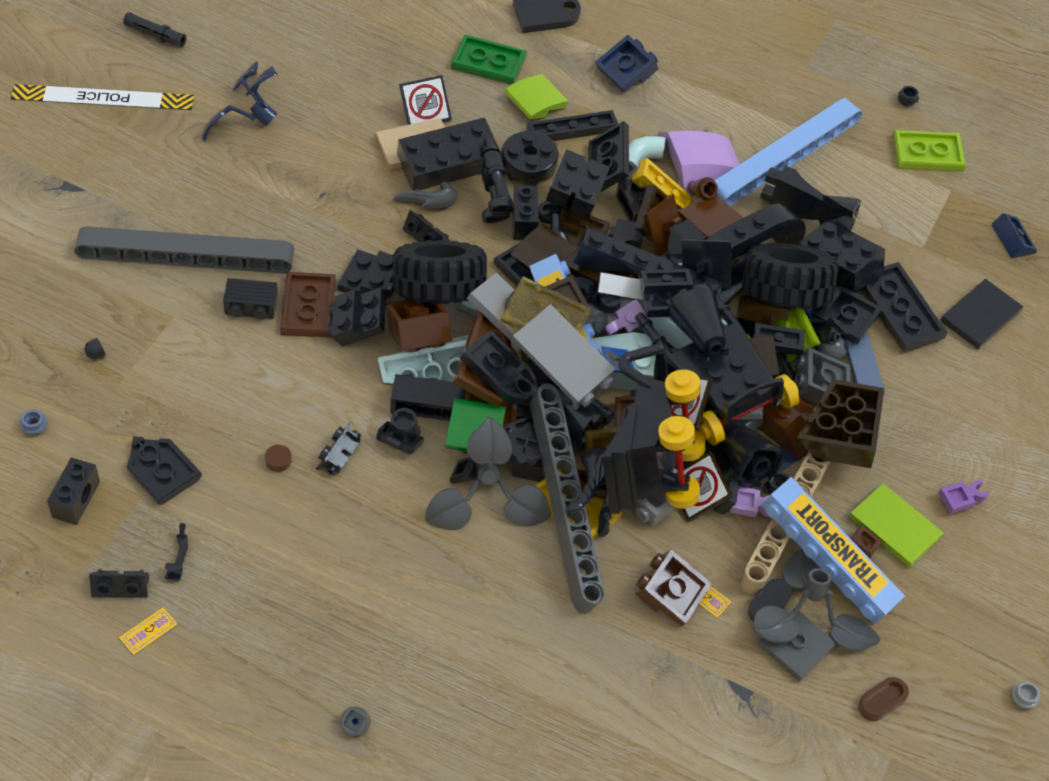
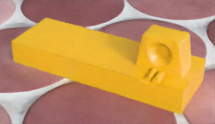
(650, 174)

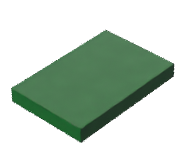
(488, 59)

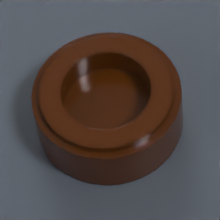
(278, 458)

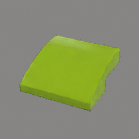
(536, 96)

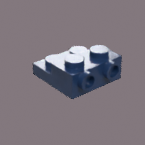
(627, 63)

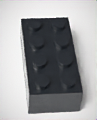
(443, 154)

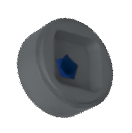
(355, 721)

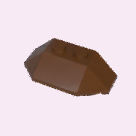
(785, 424)

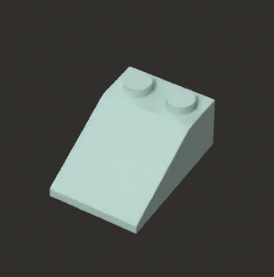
(629, 342)

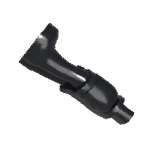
(492, 176)

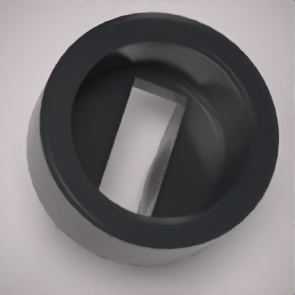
(94, 349)

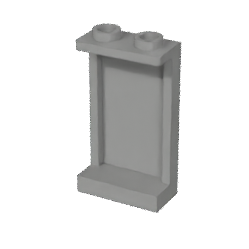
(564, 356)

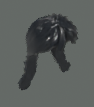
(596, 478)

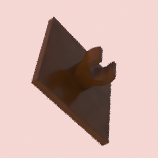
(660, 221)

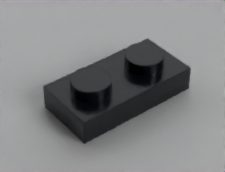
(785, 339)

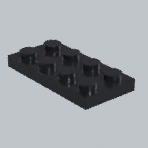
(904, 309)

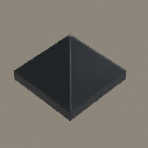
(464, 471)

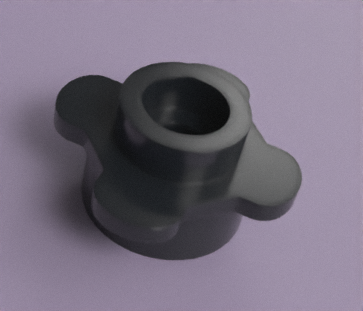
(778, 479)

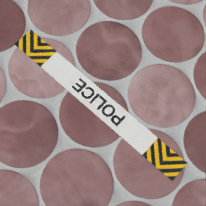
(102, 96)

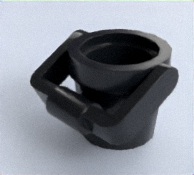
(402, 431)

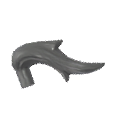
(440, 199)

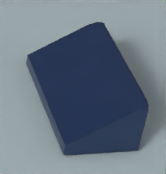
(1013, 236)

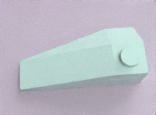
(426, 363)

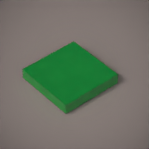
(467, 418)

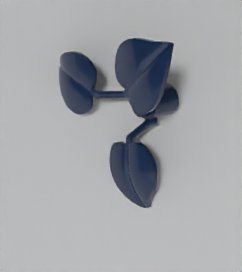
(259, 109)

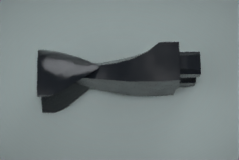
(806, 200)

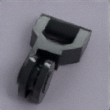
(607, 302)

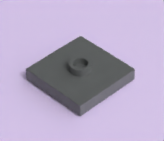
(804, 651)

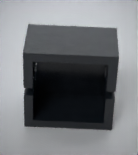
(580, 179)

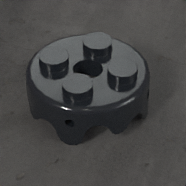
(530, 167)

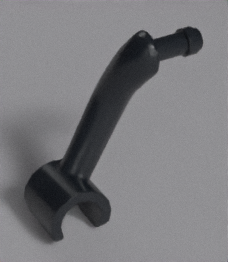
(175, 570)

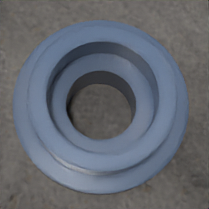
(30, 417)

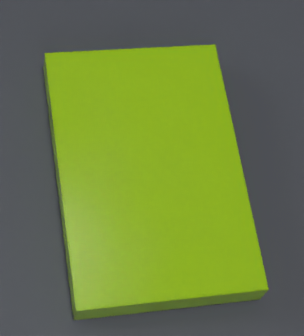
(928, 150)
(897, 525)

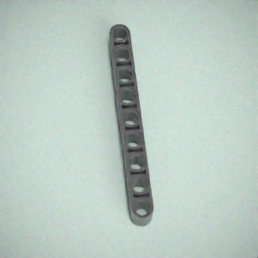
(184, 249)
(569, 484)

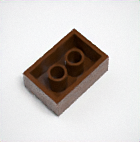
(418, 324)

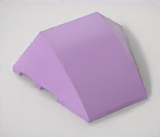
(699, 155)

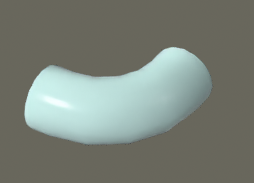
(645, 147)

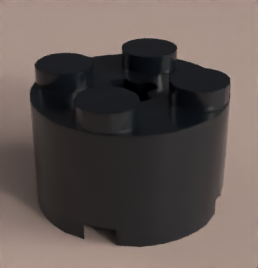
(587, 418)

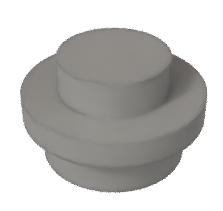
(1026, 695)

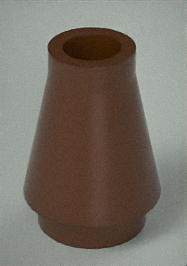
(703, 188)

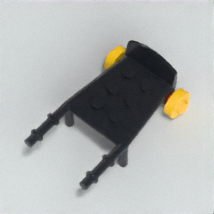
(738, 372)

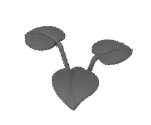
(488, 448)
(802, 572)

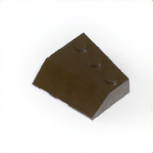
(845, 424)

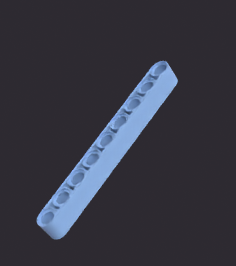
(787, 150)

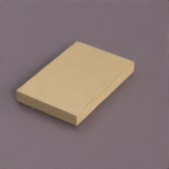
(389, 138)

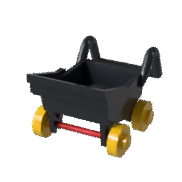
(651, 441)

